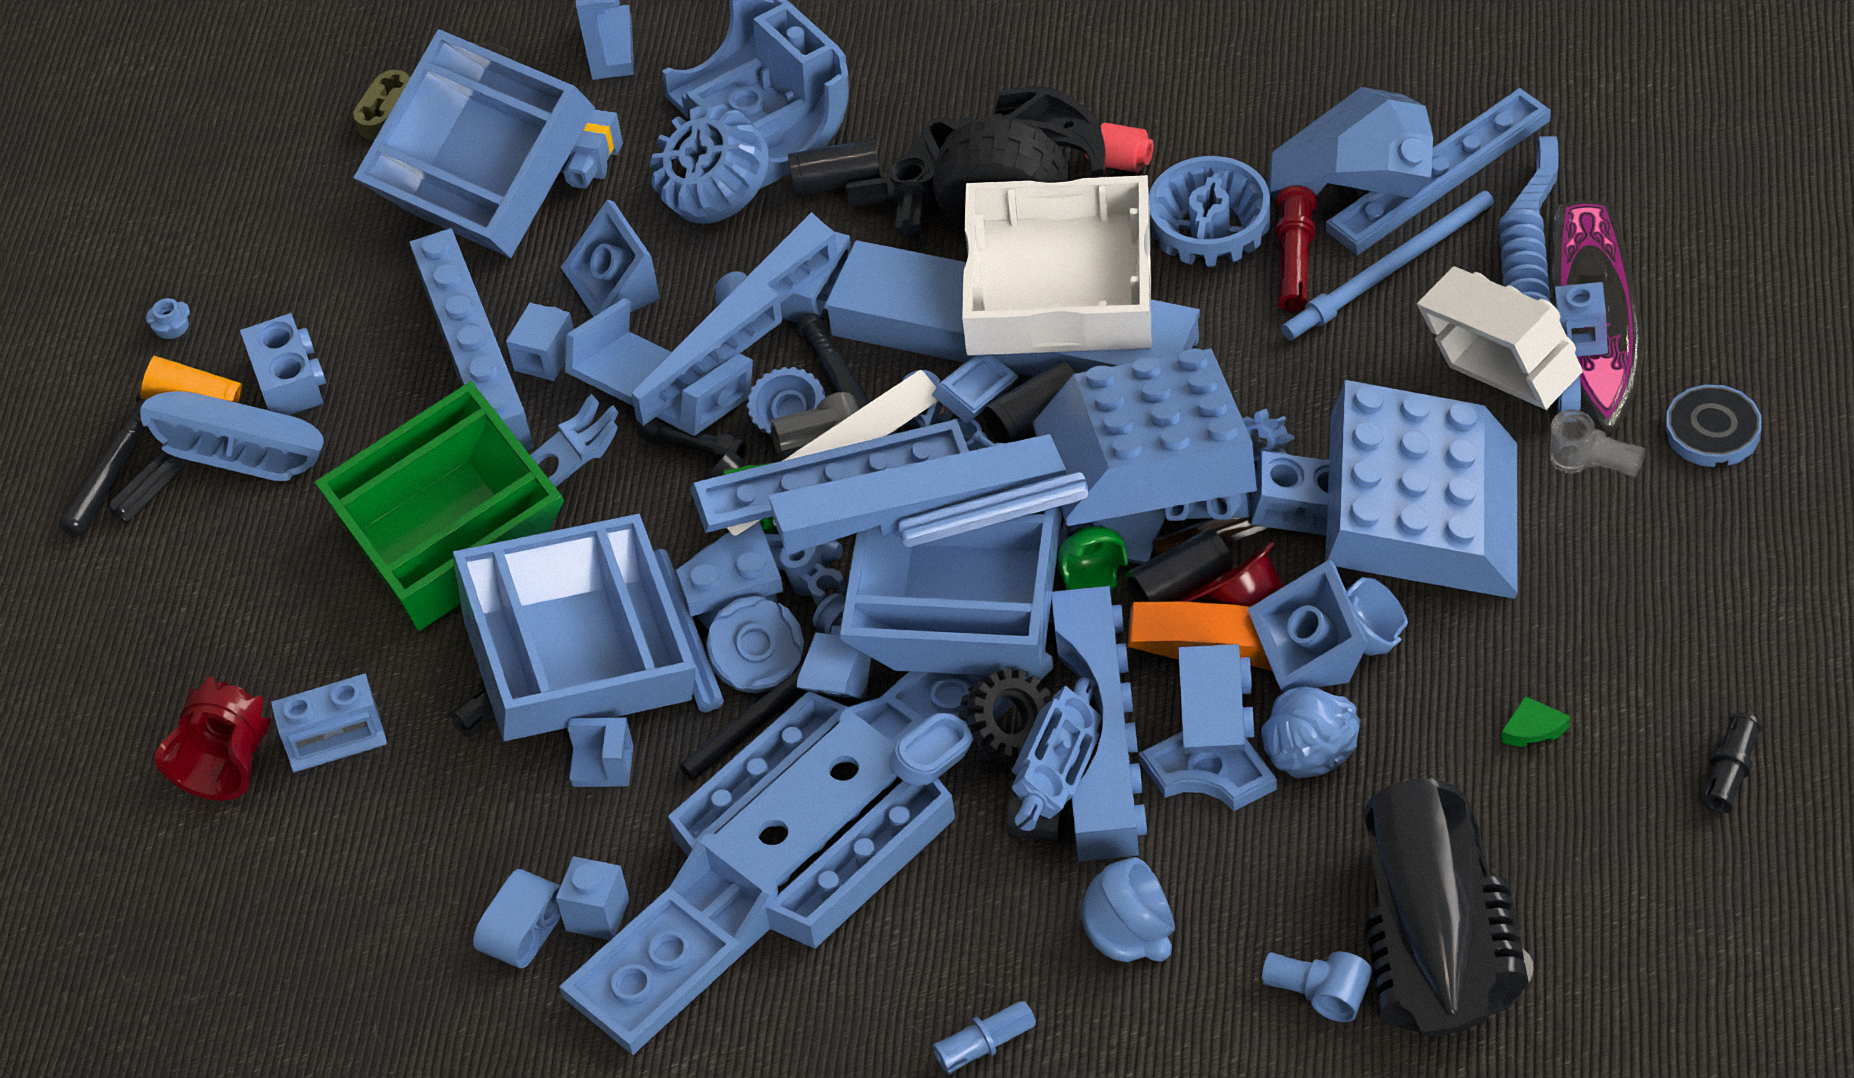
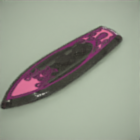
(1592, 250)

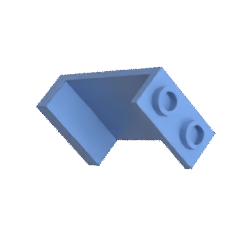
(619, 361)

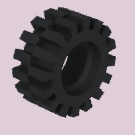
(980, 712)

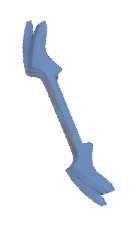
(577, 449)

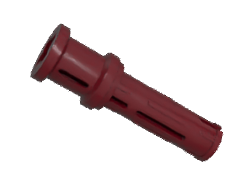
(1294, 233)

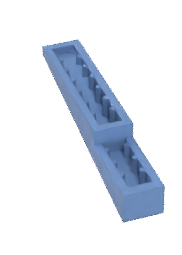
(741, 317)
(885, 497)

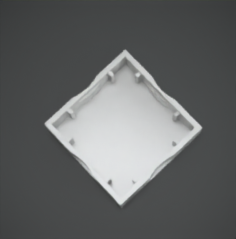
(1057, 266)

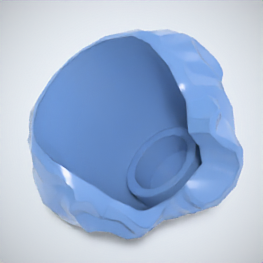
(1310, 731)

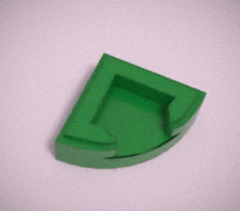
(1534, 723)

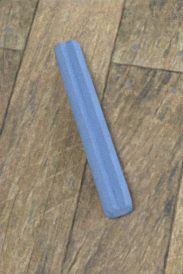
(993, 509)
(705, 685)

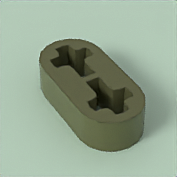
(378, 102)

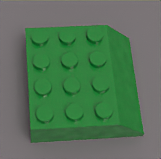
(436, 489)

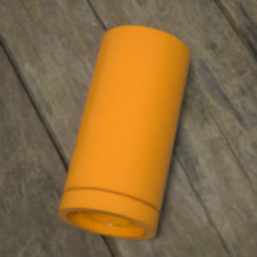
(171, 376)

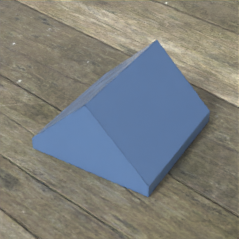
(611, 264)
(1310, 630)

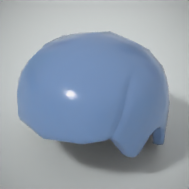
(1378, 614)

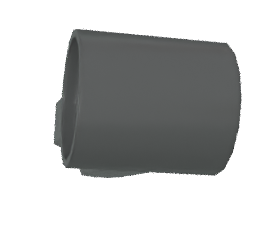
(801, 428)

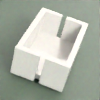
(1501, 336)

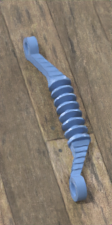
(1524, 242)

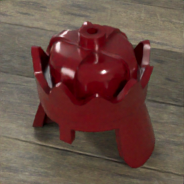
(214, 741)

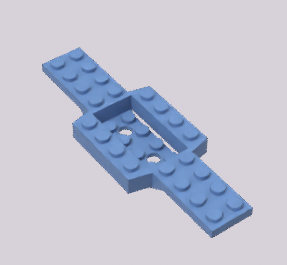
(732, 879)

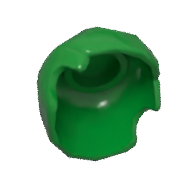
(1091, 558)

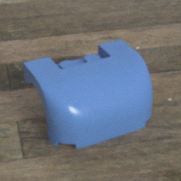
(776, 74)

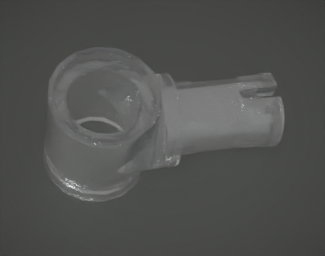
(1579, 445)

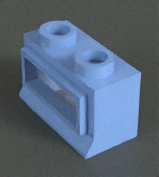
(329, 722)

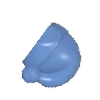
(1128, 913)

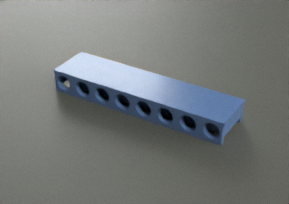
(917, 307)

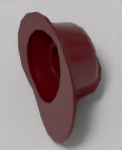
(1244, 584)

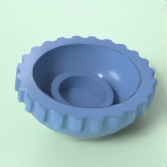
(783, 394)

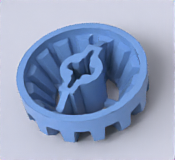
(719, 170)
(1208, 191)

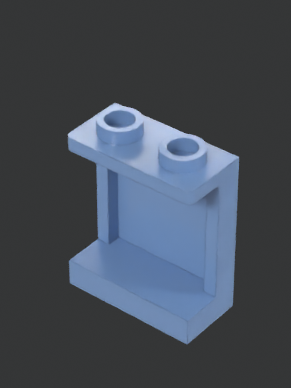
(607, 37)

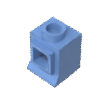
(1583, 307)

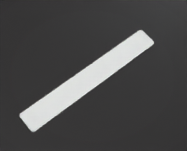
(872, 421)

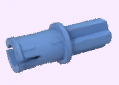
(983, 1037)

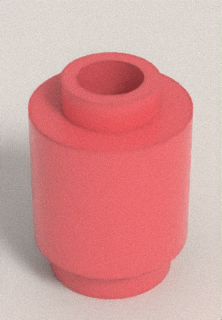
(1126, 147)

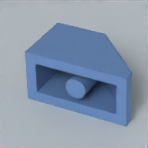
(834, 668)

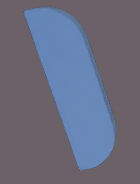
(232, 435)

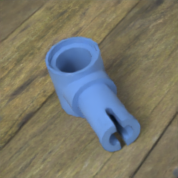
(1331, 985)

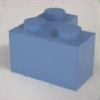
(1212, 698)

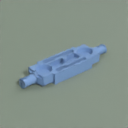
(1066, 744)

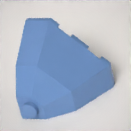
(1363, 143)

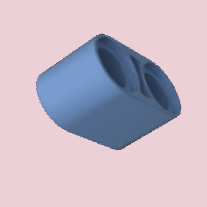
(518, 919)

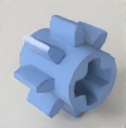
(1267, 428)

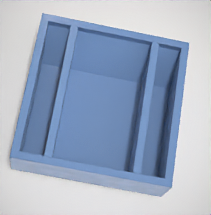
(475, 142)
(1149, 436)
(1422, 490)
(956, 601)
(573, 626)

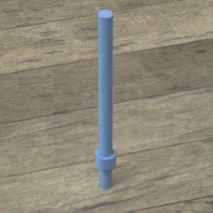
(1325, 307)

